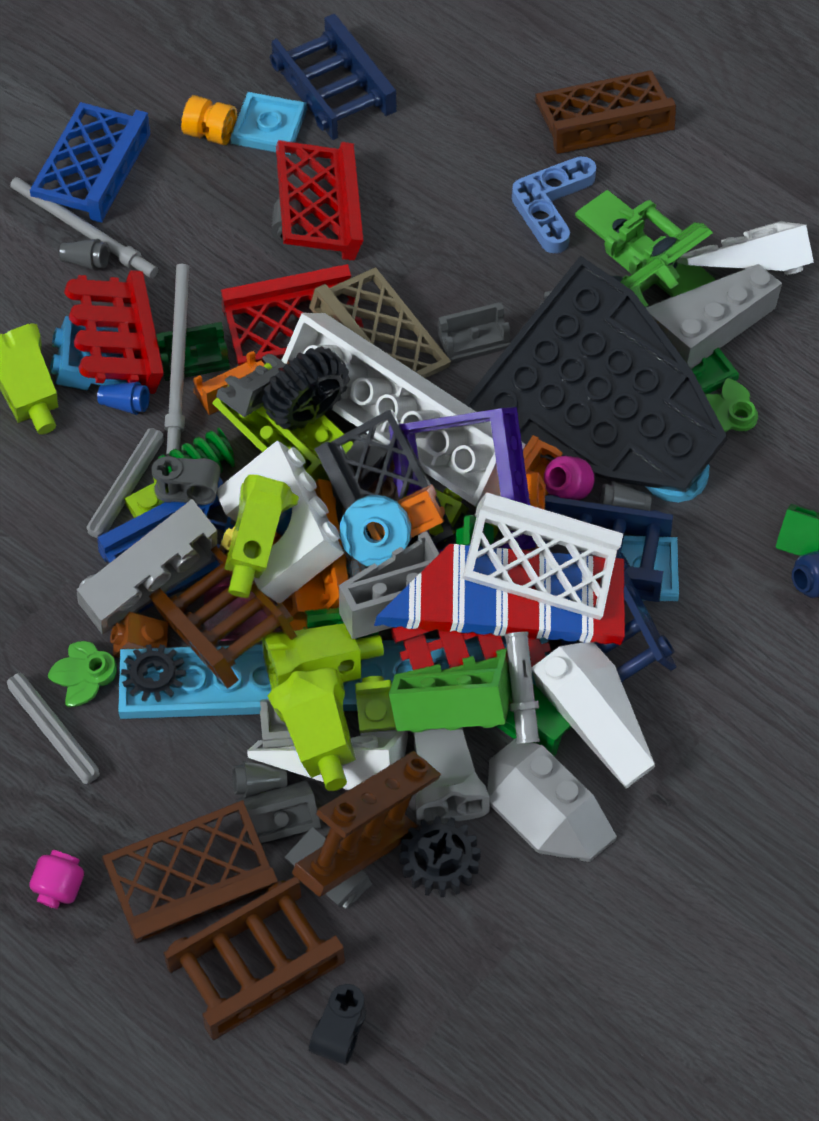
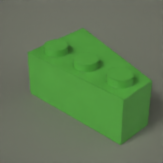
(454, 696)

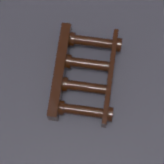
(206, 642)
(365, 823)
(255, 994)

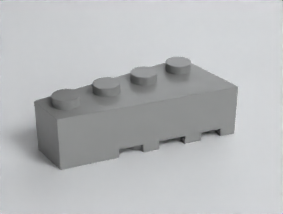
(716, 312)
(156, 561)

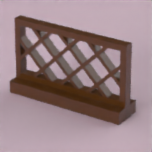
(606, 123)
(203, 901)

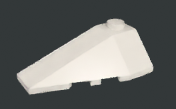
(773, 246)
(594, 702)
(372, 753)

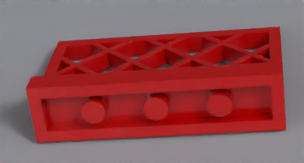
(347, 218)
(275, 293)

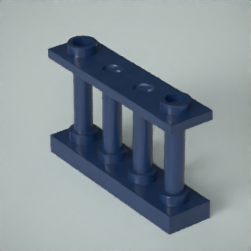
(350, 56)
(629, 521)
(659, 646)

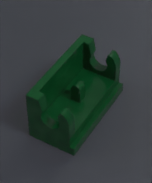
(204, 350)

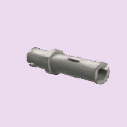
(522, 688)

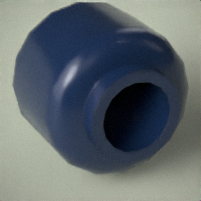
(806, 574)

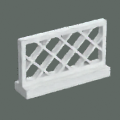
(542, 526)

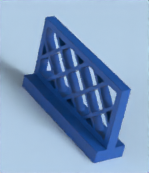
(112, 173)
(124, 536)

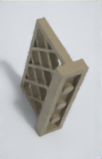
(325, 301)

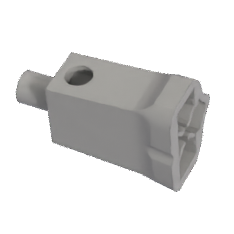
(459, 789)

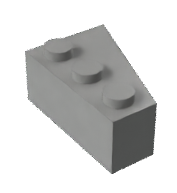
(376, 586)

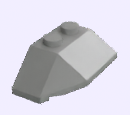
(547, 803)

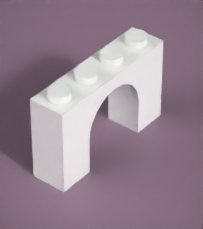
(310, 538)

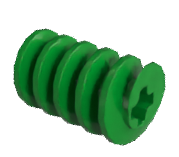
(214, 448)

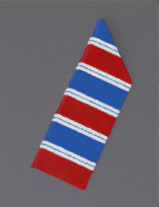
(448, 603)

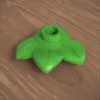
(732, 403)
(79, 672)

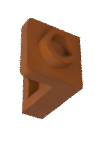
(136, 632)

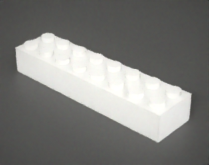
(455, 456)

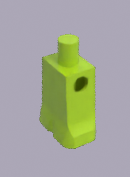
(26, 378)
(258, 516)
(316, 650)
(316, 722)

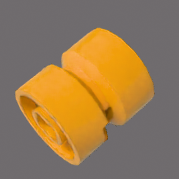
(209, 120)

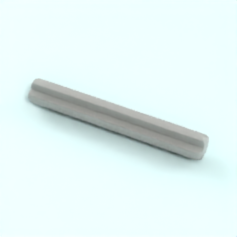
(125, 483)
(53, 728)

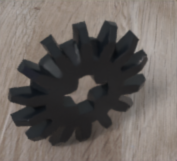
(160, 661)

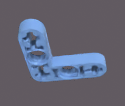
(543, 195)

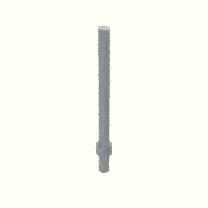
(127, 255)
(175, 420)

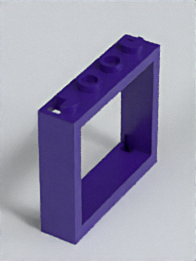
(507, 453)

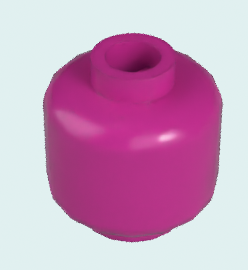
(569, 477)
(56, 879)

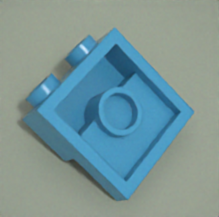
(68, 359)

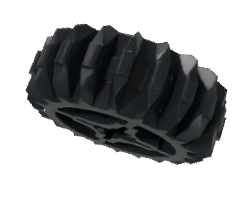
(305, 388)

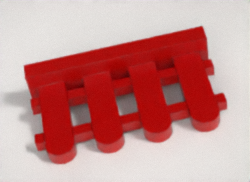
(135, 316)
(454, 646)

